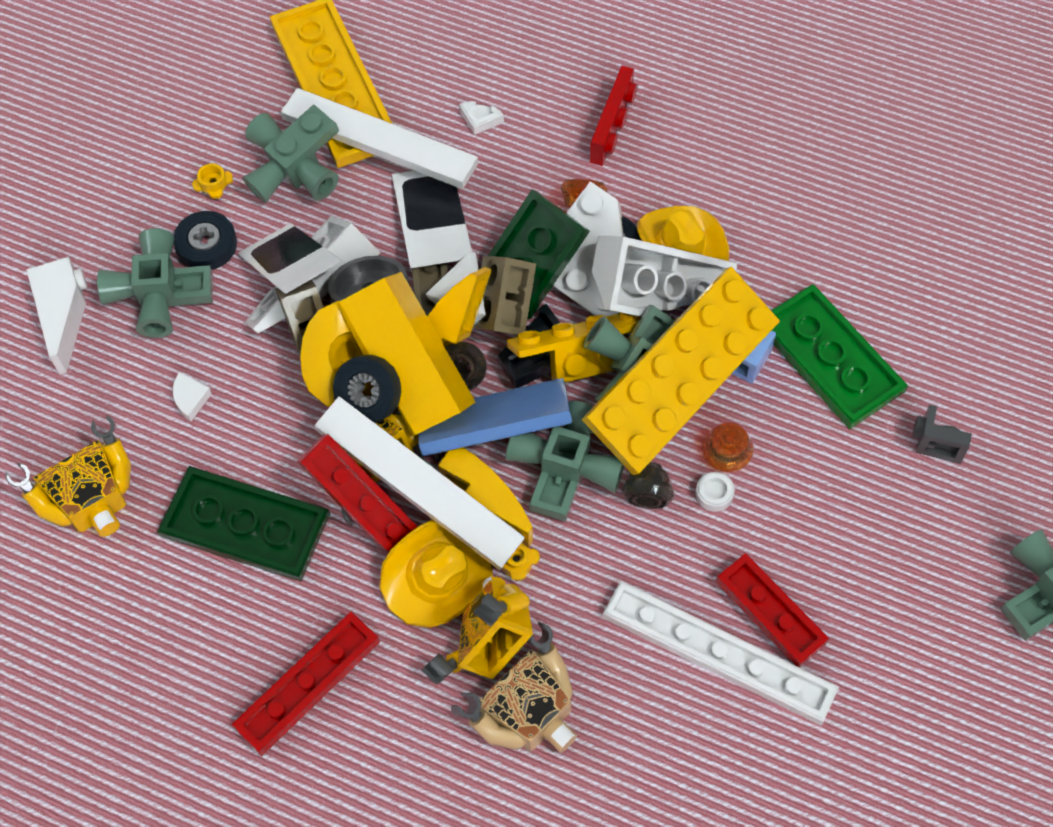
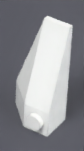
(337, 237)
(643, 274)

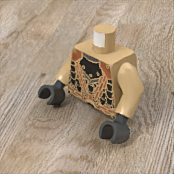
(526, 701)

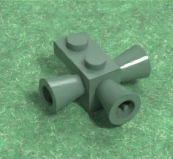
(292, 154)
(156, 284)
(609, 342)
(564, 463)
(1033, 608)

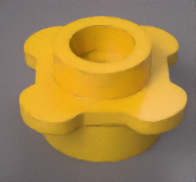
(208, 174)
(519, 569)

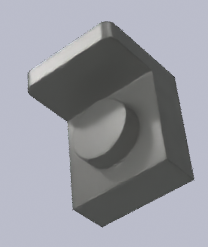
(940, 441)

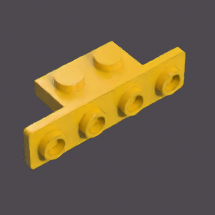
(566, 348)

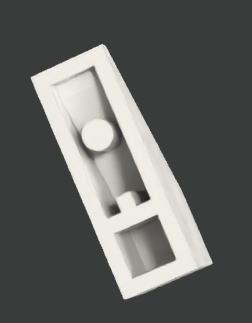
(59, 306)

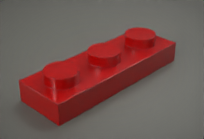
(613, 116)
(772, 610)

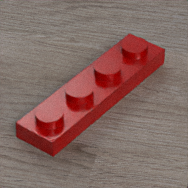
(356, 492)
(306, 683)

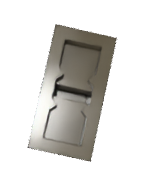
(507, 295)
(299, 308)

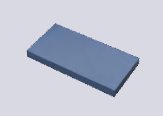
(501, 417)

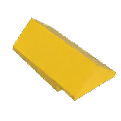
(394, 327)

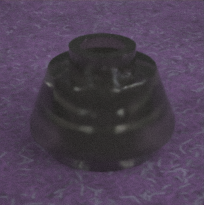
(471, 355)
(649, 488)

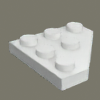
(602, 216)

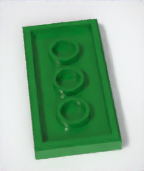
(834, 357)

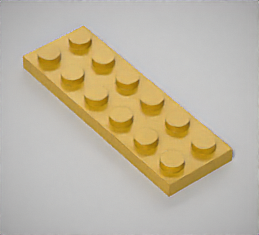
(328, 65)
(680, 371)

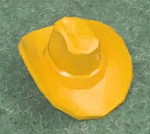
(685, 229)
(324, 350)
(431, 576)

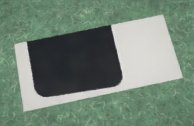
(430, 219)
(289, 258)

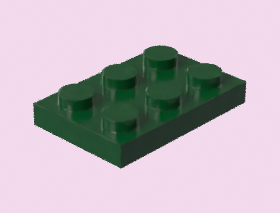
(541, 236)

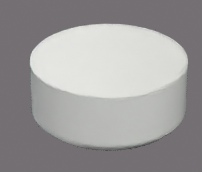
(714, 491)

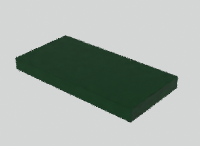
(244, 523)

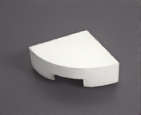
(480, 116)
(189, 395)

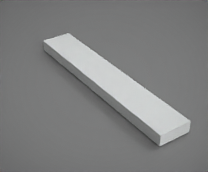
(388, 140)
(420, 483)
(721, 653)

